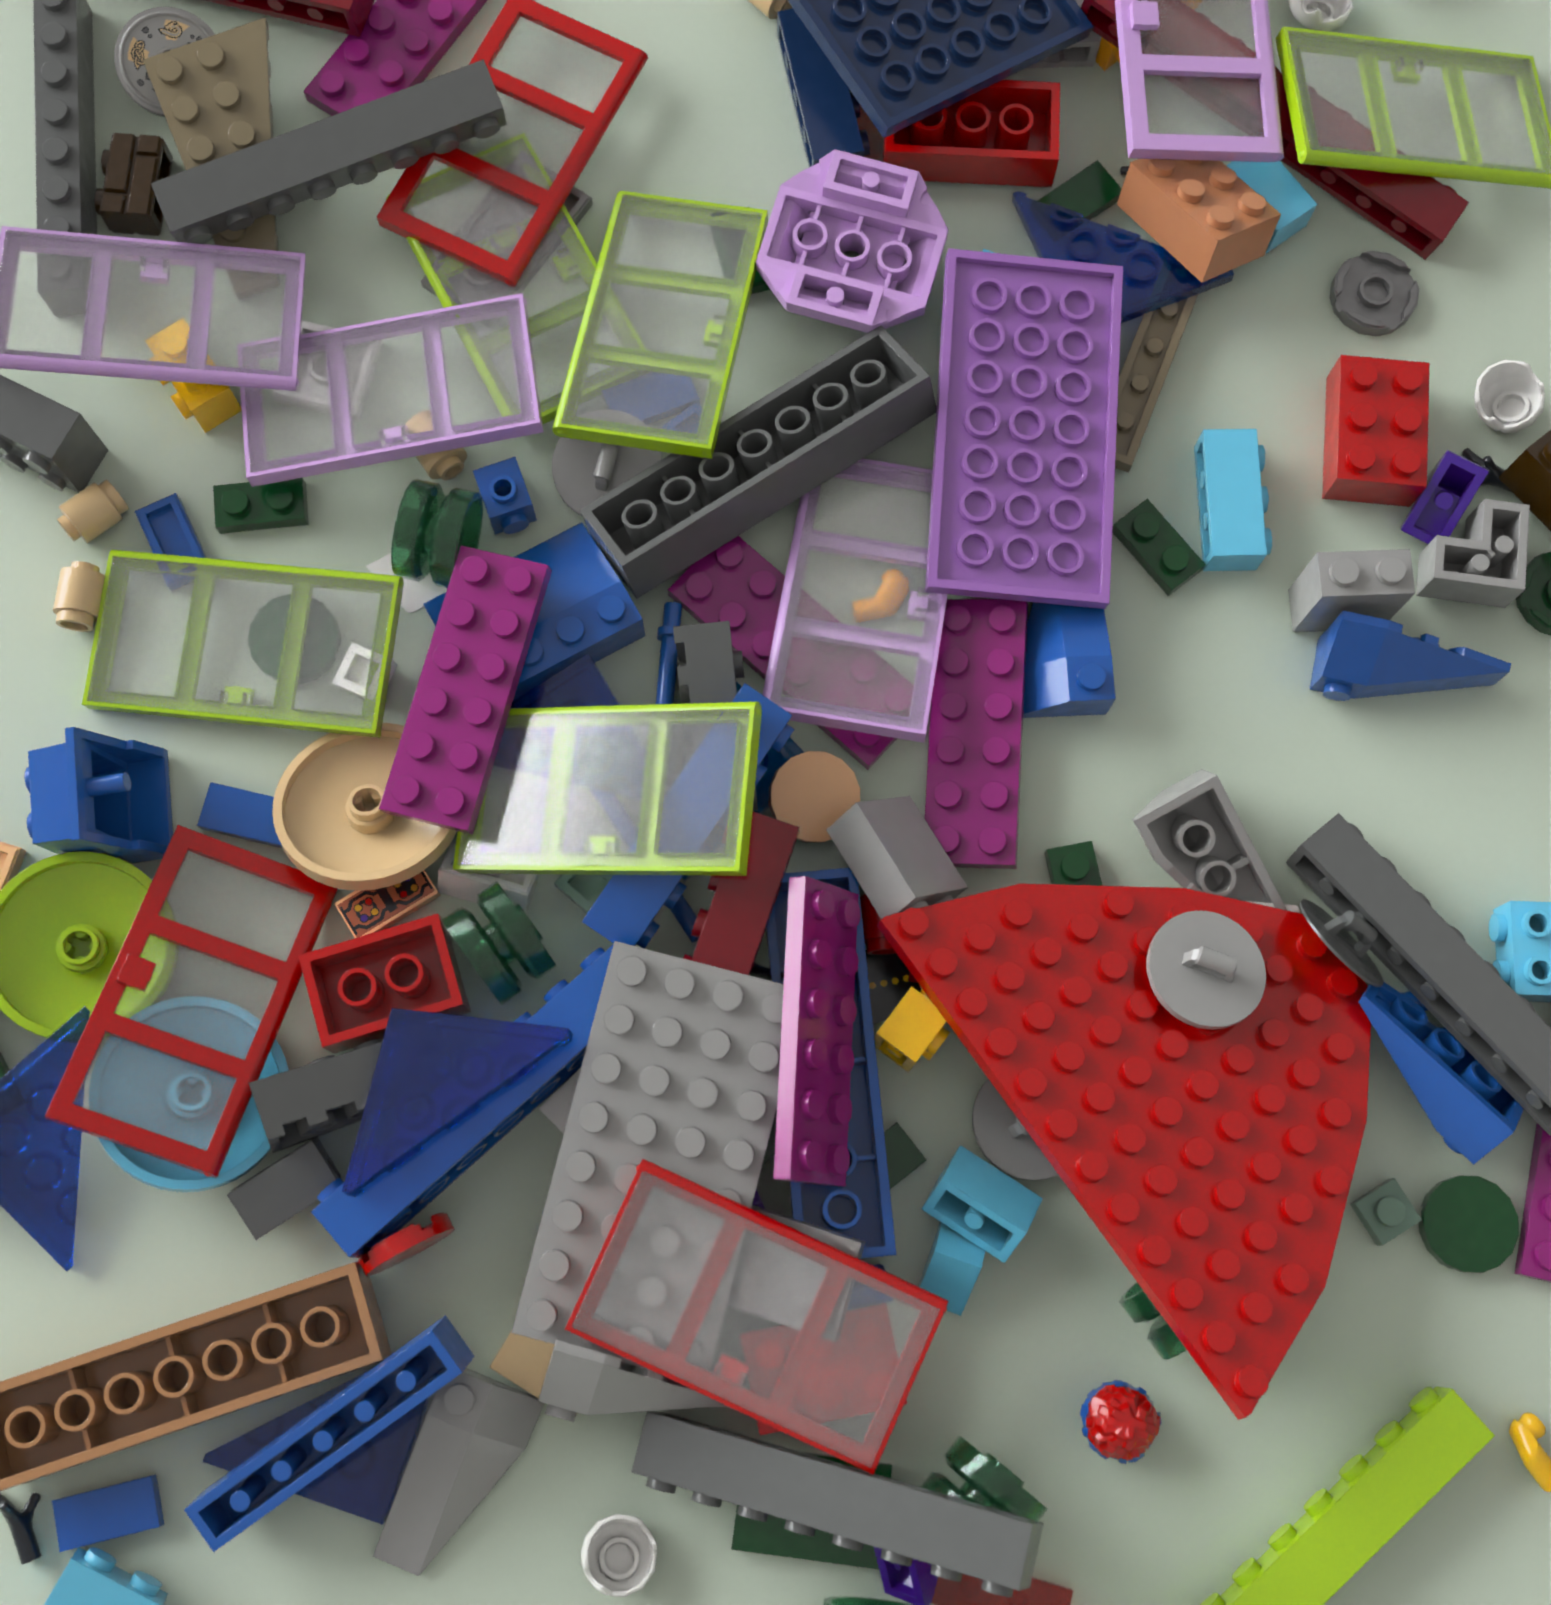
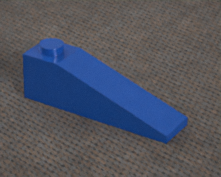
(1373, 659)
(1067, 662)
(1446, 1079)

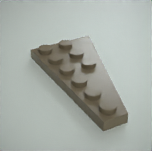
(219, 104)

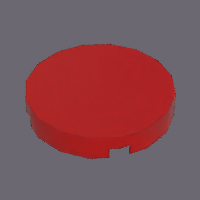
(405, 1244)

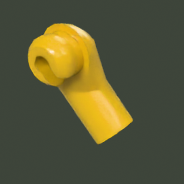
(1535, 1459)

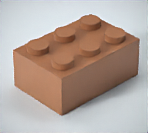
(1199, 213)

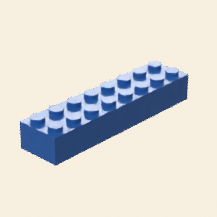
(405, 1191)
(864, 1205)

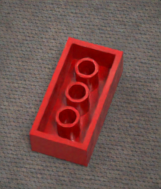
(987, 138)

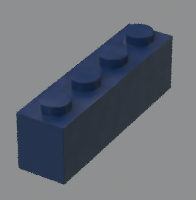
(820, 97)

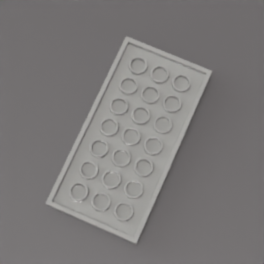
(672, 1076)

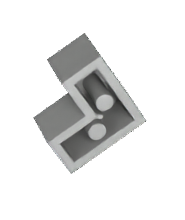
(1486, 564)

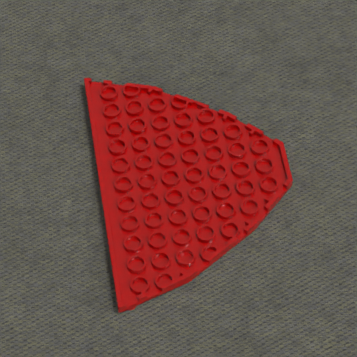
(1189, 1147)

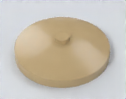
(333, 820)

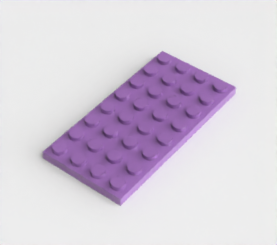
(1025, 430)

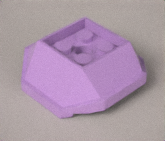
(860, 208)

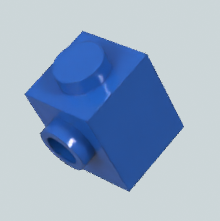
(505, 496)

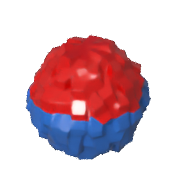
(1119, 1421)

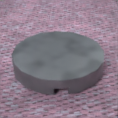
(1374, 293)

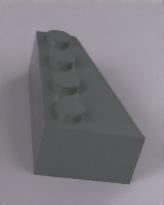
(708, 665)
(316, 1096)

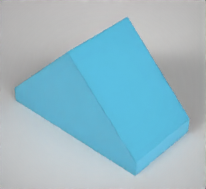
(952, 1268)

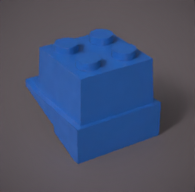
(100, 797)

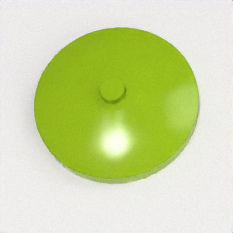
(63, 934)

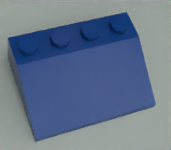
(581, 611)

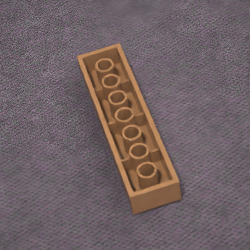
(188, 1373)

